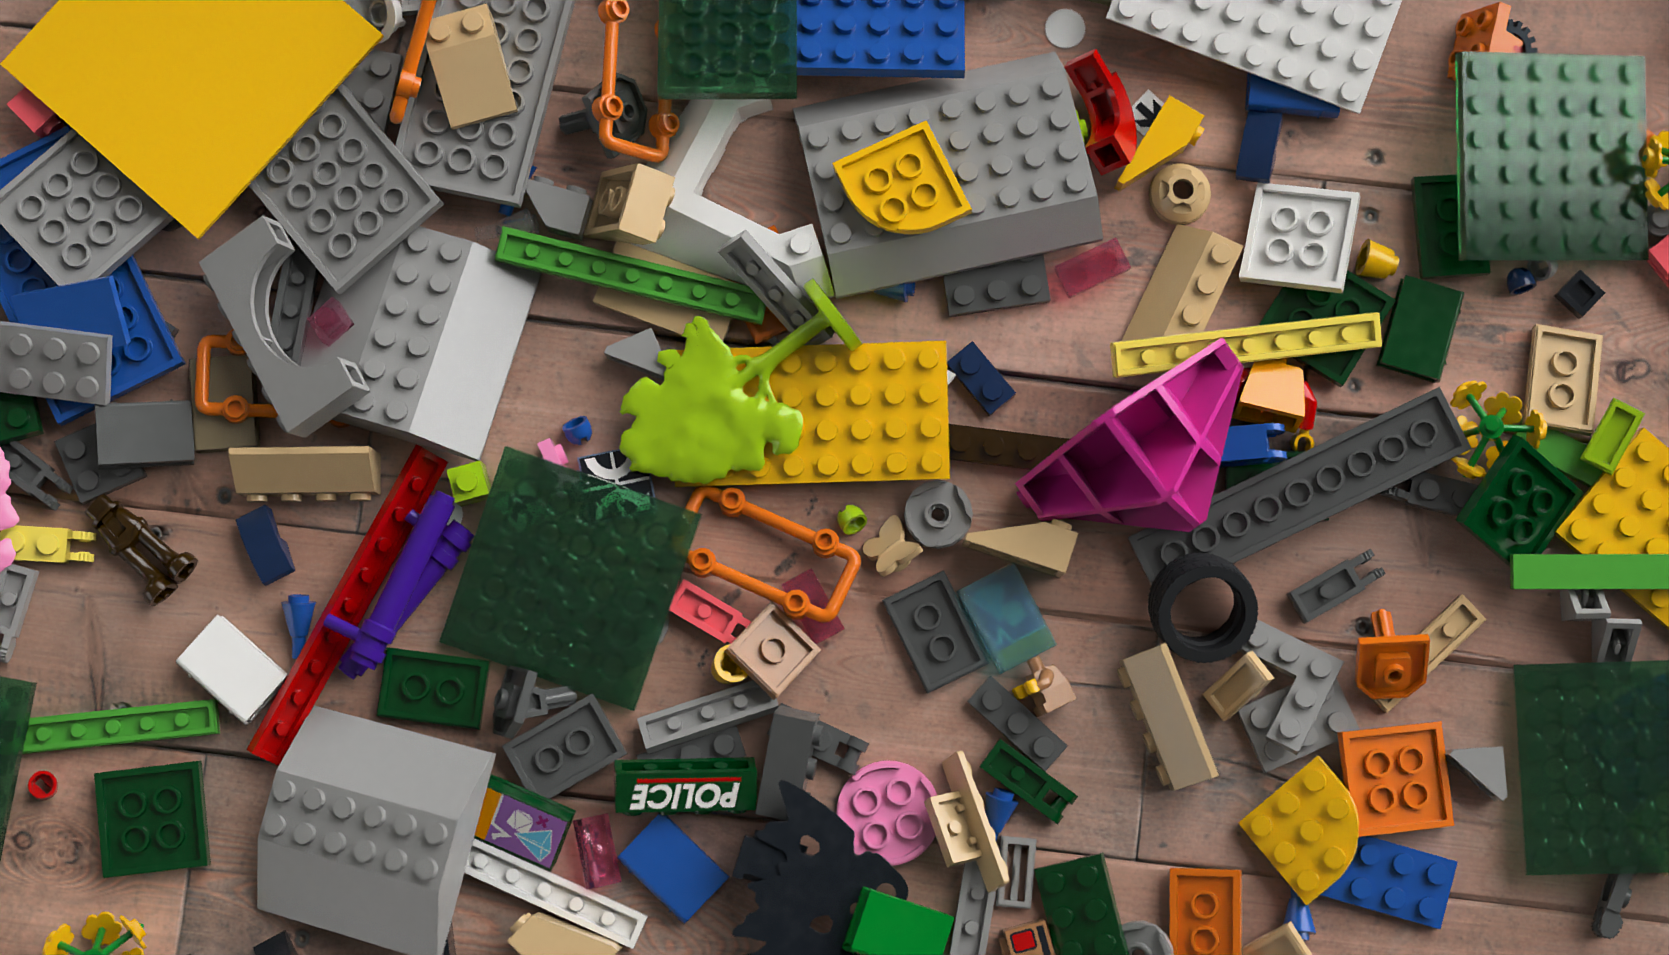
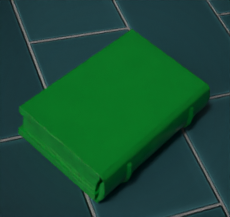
(895, 927)

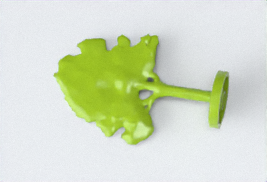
(699, 416)

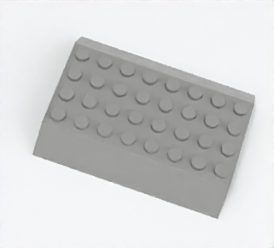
(1010, 146)

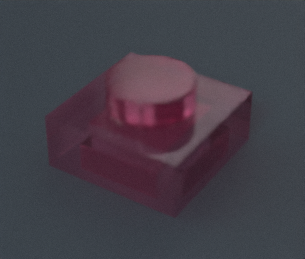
(330, 321)

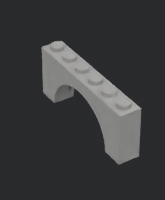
(242, 280)

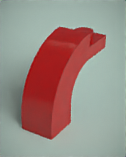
(1110, 112)

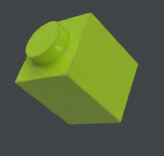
(469, 483)

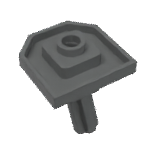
(627, 127)
(522, 700)

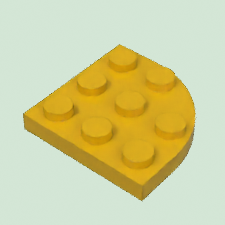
(903, 183)
(1307, 829)

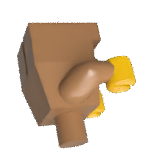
(1046, 687)

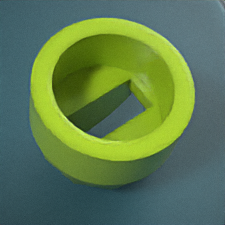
(851, 519)

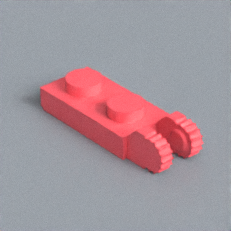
(707, 612)

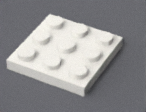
(1300, 237)

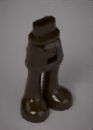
(123, 532)

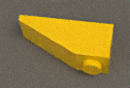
(1165, 139)

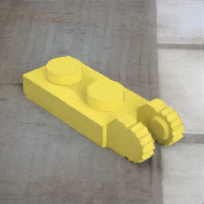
(47, 544)

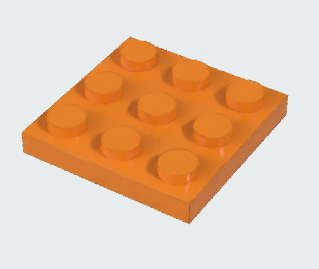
(1397, 777)

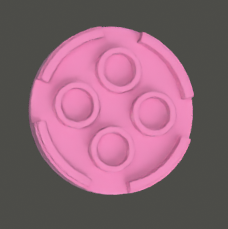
(888, 811)

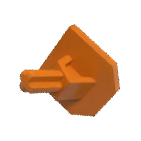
(1390, 662)

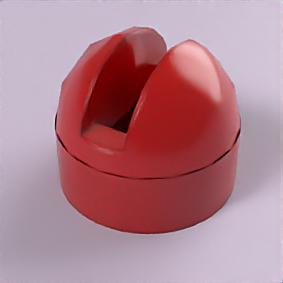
(49, 780)

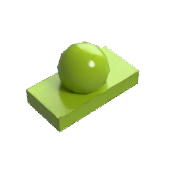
(1612, 436)

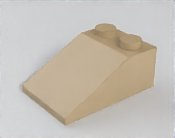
(470, 67)
(630, 205)
(1034, 546)

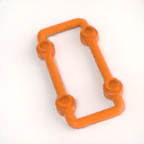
(408, 82)
(610, 107)
(235, 407)
(824, 544)

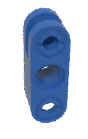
(1251, 445)

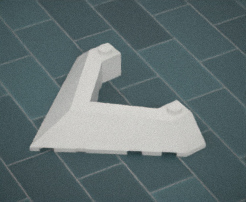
(700, 227)

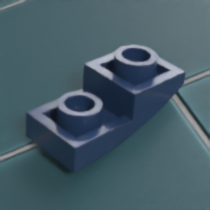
(1259, 146)
(264, 546)

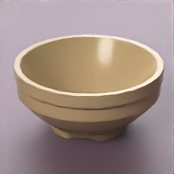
(1170, 207)

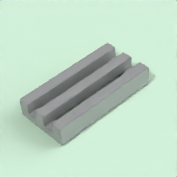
(1018, 842)

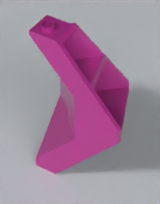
(1147, 456)

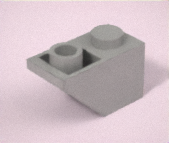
(561, 209)

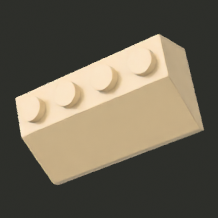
(1184, 284)
(306, 472)
(1167, 718)

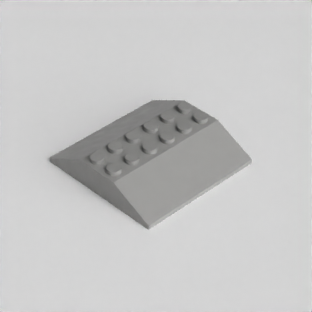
(431, 340)
(370, 831)

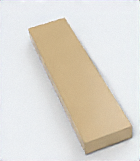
(1445, 635)

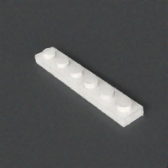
(555, 894)

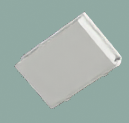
(232, 669)

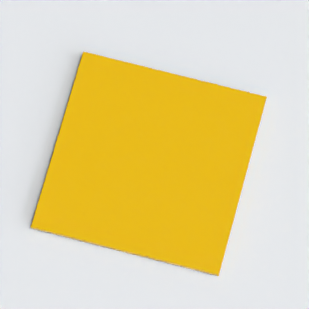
(190, 89)

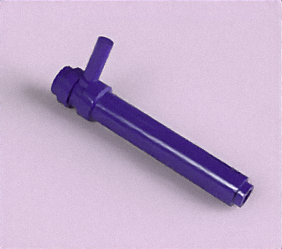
(451, 544)
(379, 629)

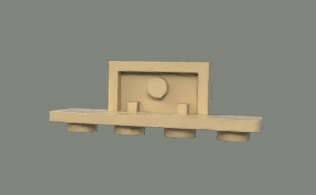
(963, 824)

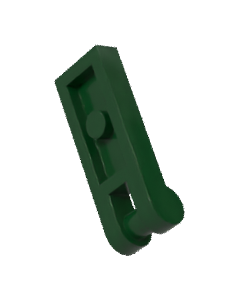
(1027, 780)

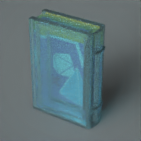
(1006, 618)

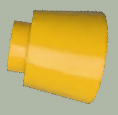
(1376, 260)
(725, 669)

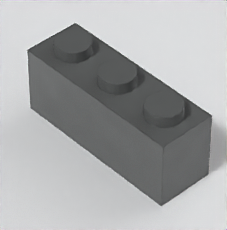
(788, 757)

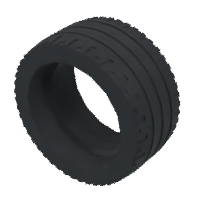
(1230, 635)

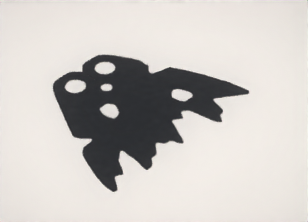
(813, 884)

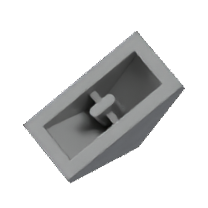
(638, 353)
(1583, 605)
(1614, 639)
(1483, 767)

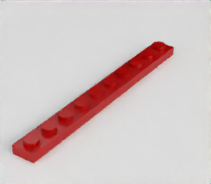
(347, 603)

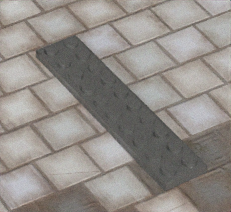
(1313, 485)

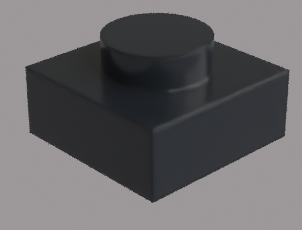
(1579, 294)

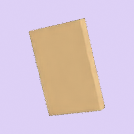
(1563, 378)

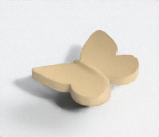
(890, 548)

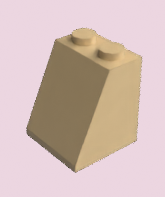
(553, 936)

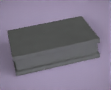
(144, 434)

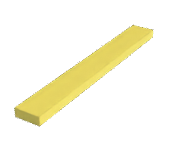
(1250, 343)

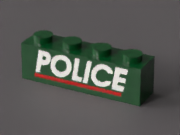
(685, 785)

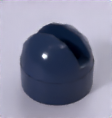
(1520, 281)

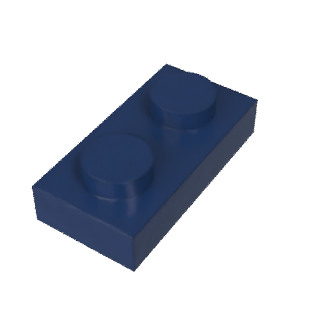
(980, 378)

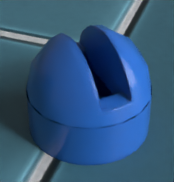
(577, 429)

